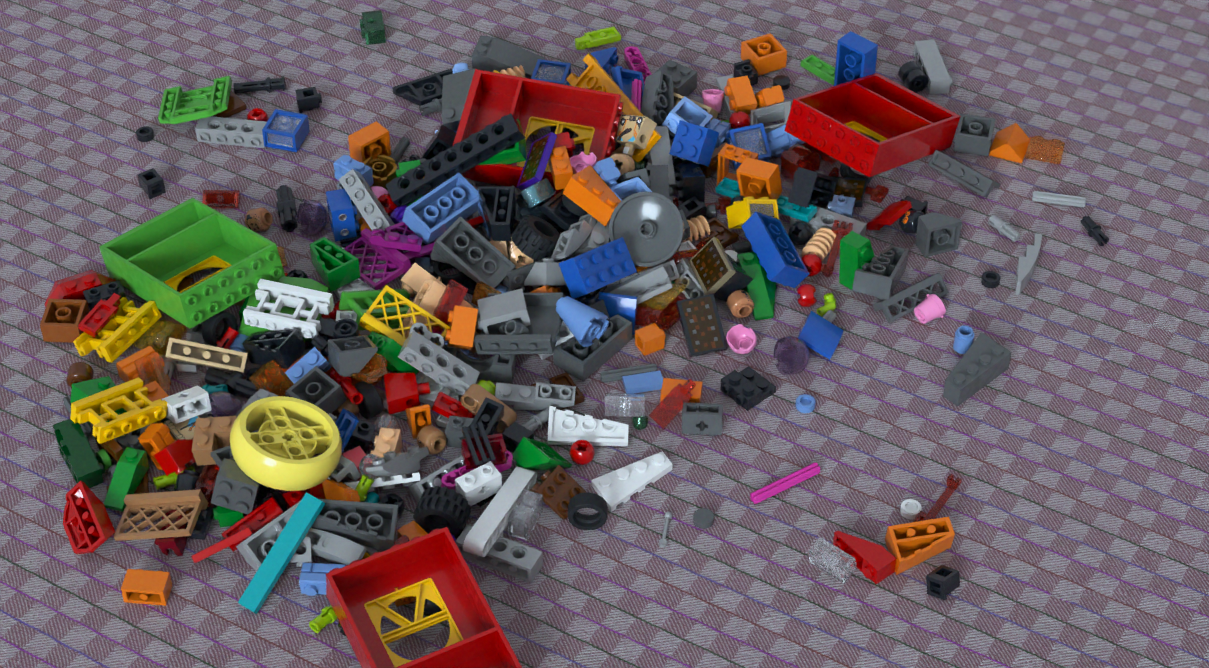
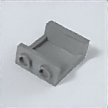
(502, 308)

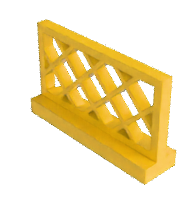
(376, 325)

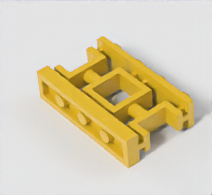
(131, 325)
(113, 399)

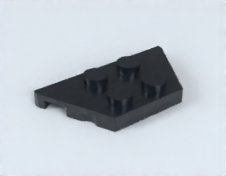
(423, 89)

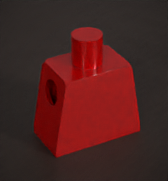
(403, 391)

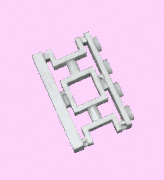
(292, 297)

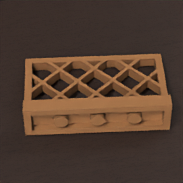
(160, 504)

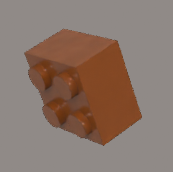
(62, 320)

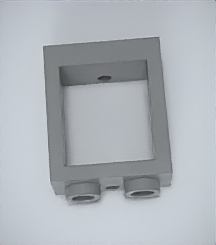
(771, 114)

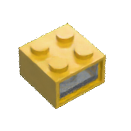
(742, 210)

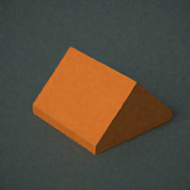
(1010, 144)

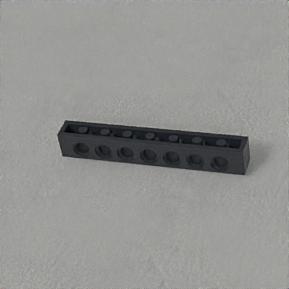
(464, 160)

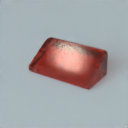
(221, 198)

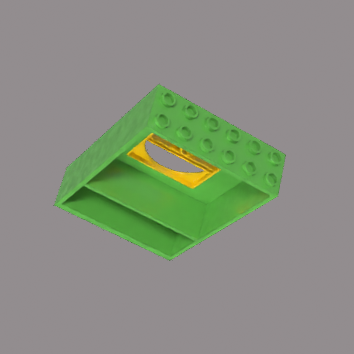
(185, 240)

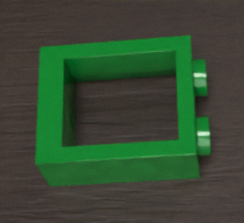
(390, 350)

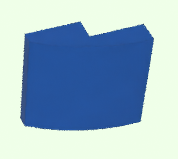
(622, 305)
(820, 335)
(346, 424)

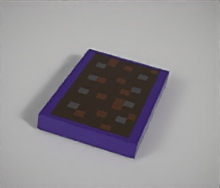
(536, 161)

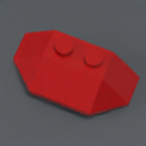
(73, 286)
(86, 520)

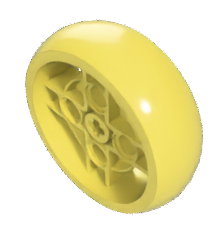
(285, 443)

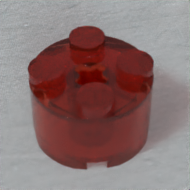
(797, 157)

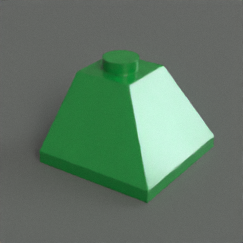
(538, 456)

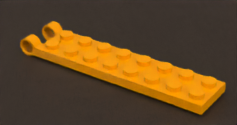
(597, 79)

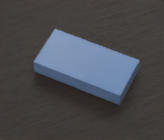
(642, 382)

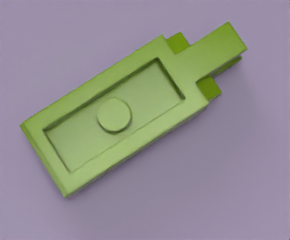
(597, 38)

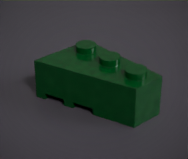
(78, 453)

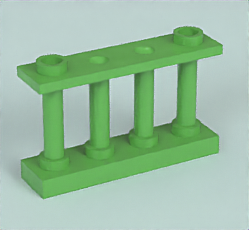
(362, 300)

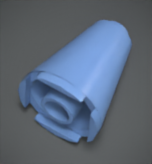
(582, 320)

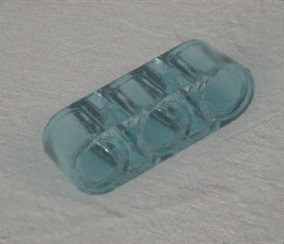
(538, 192)

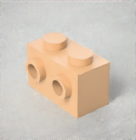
(386, 441)

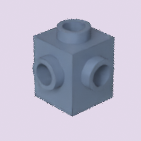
(842, 205)

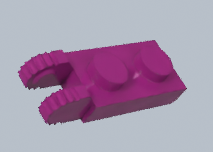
(395, 240)

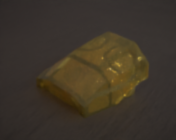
(663, 299)
(158, 335)

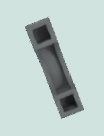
(497, 368)

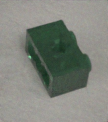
(372, 27)

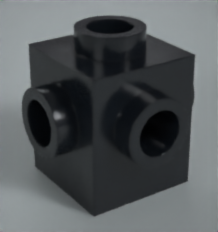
(362, 436)

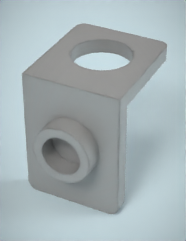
(304, 558)

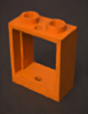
(733, 153)

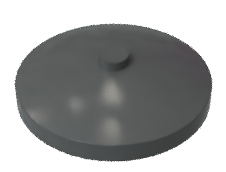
(649, 227)

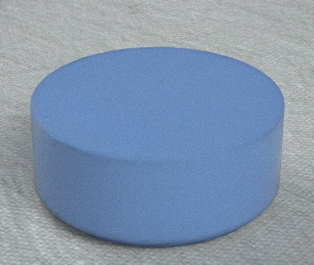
(805, 403)

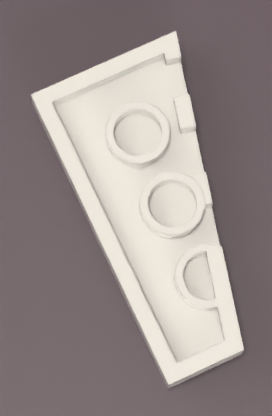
(567, 428)
(389, 482)
(624, 482)

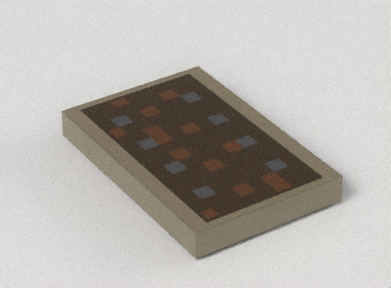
(712, 267)

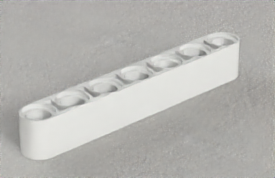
(495, 517)

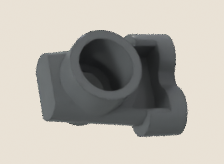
(513, 327)

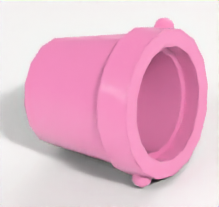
(713, 98)
(930, 309)

